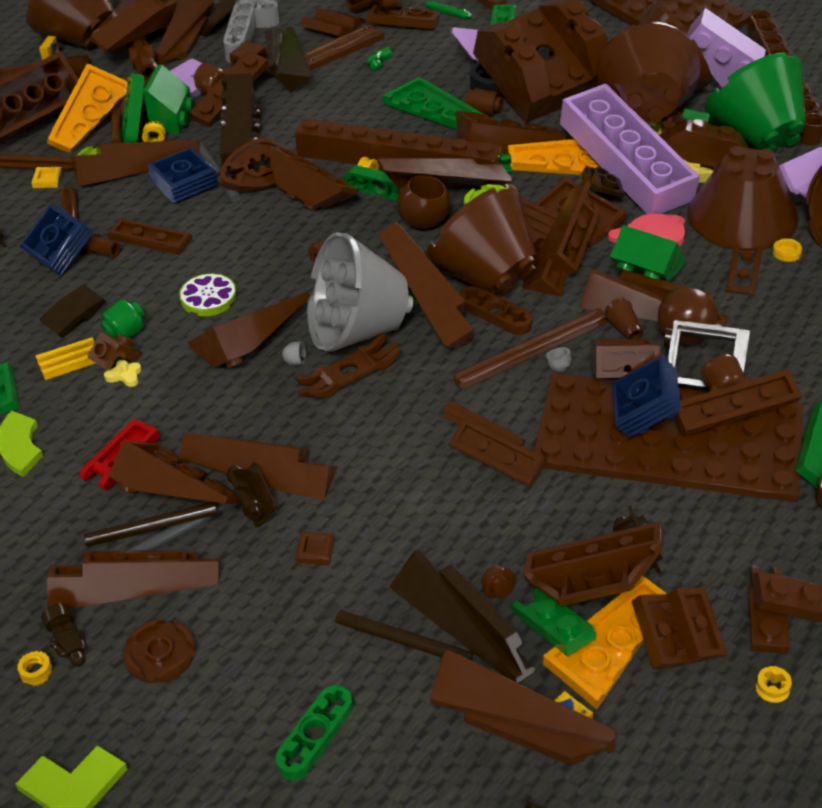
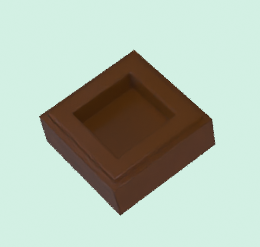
(315, 548)

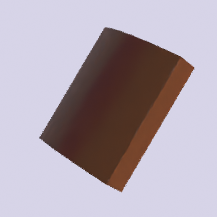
(332, 22)
(678, 628)

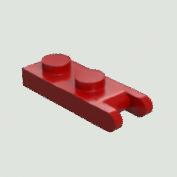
(103, 460)

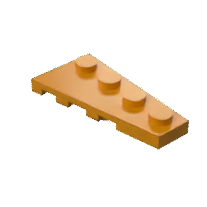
(87, 106)
(551, 157)

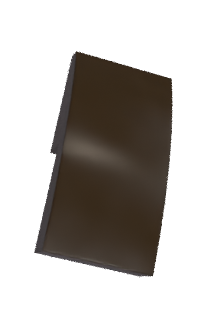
(602, 181)
(69, 310)

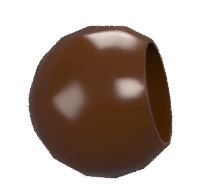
(423, 202)
(687, 306)

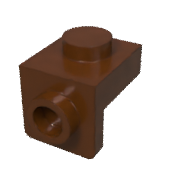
(109, 347)

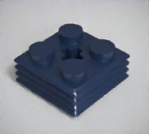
(182, 174)
(56, 239)
(646, 397)

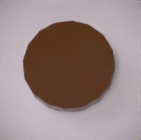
(159, 661)

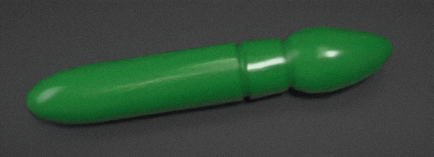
(446, 9)

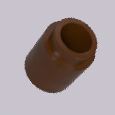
(485, 101)

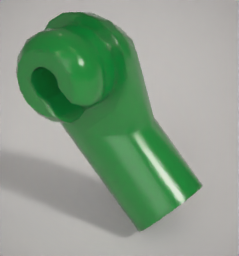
(375, 59)

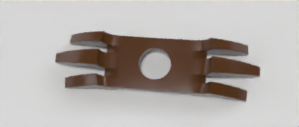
(366, 361)

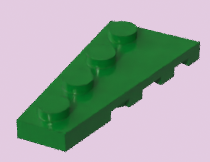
(427, 101)

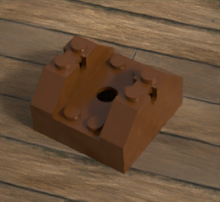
(521, 74)

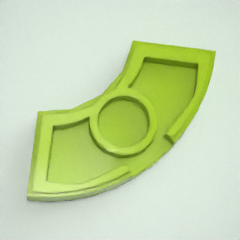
(17, 444)

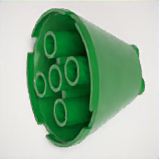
(763, 102)

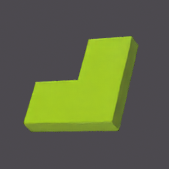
(83, 788)

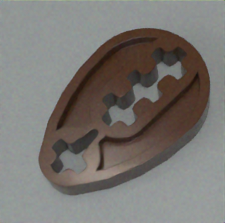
(247, 179)

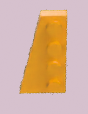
(601, 662)

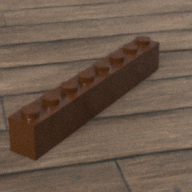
(350, 143)

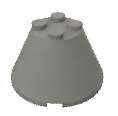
(354, 295)

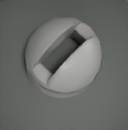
(293, 352)
(559, 359)

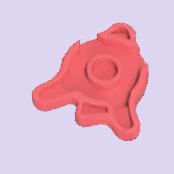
(661, 225)

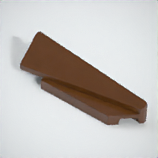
(124, 159)
(128, 575)
(518, 712)

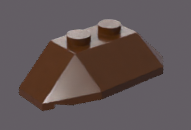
(702, 142)
(308, 181)
(595, 565)

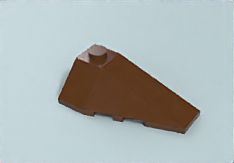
(132, 21)
(480, 129)
(242, 335)
(161, 471)

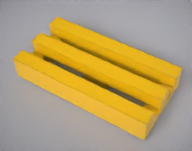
(65, 358)

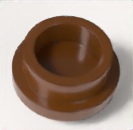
(498, 582)

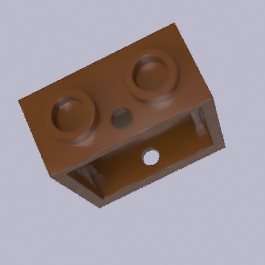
(614, 355)

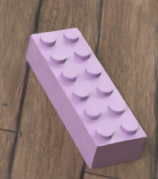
(629, 150)

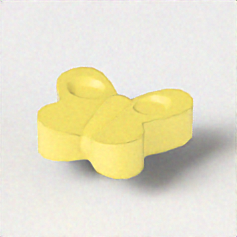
(124, 372)

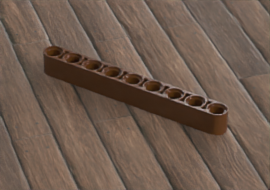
(765, 33)

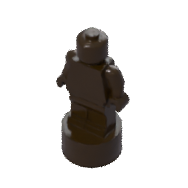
(67, 641)

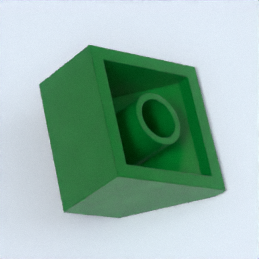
(168, 100)
(647, 254)

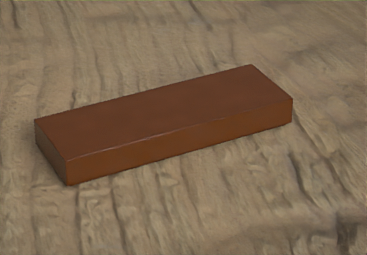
(150, 236)
(743, 273)
(497, 452)

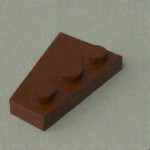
(403, 18)

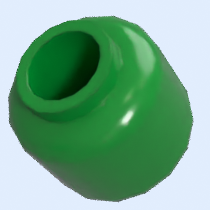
(123, 318)

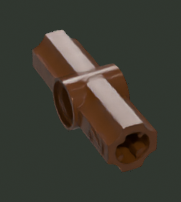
(142, 57)

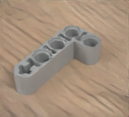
(245, 18)

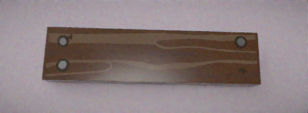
(342, 46)

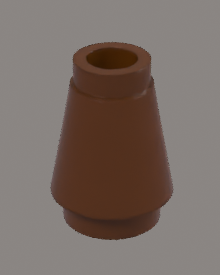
(624, 318)

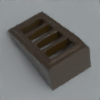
(220, 15)

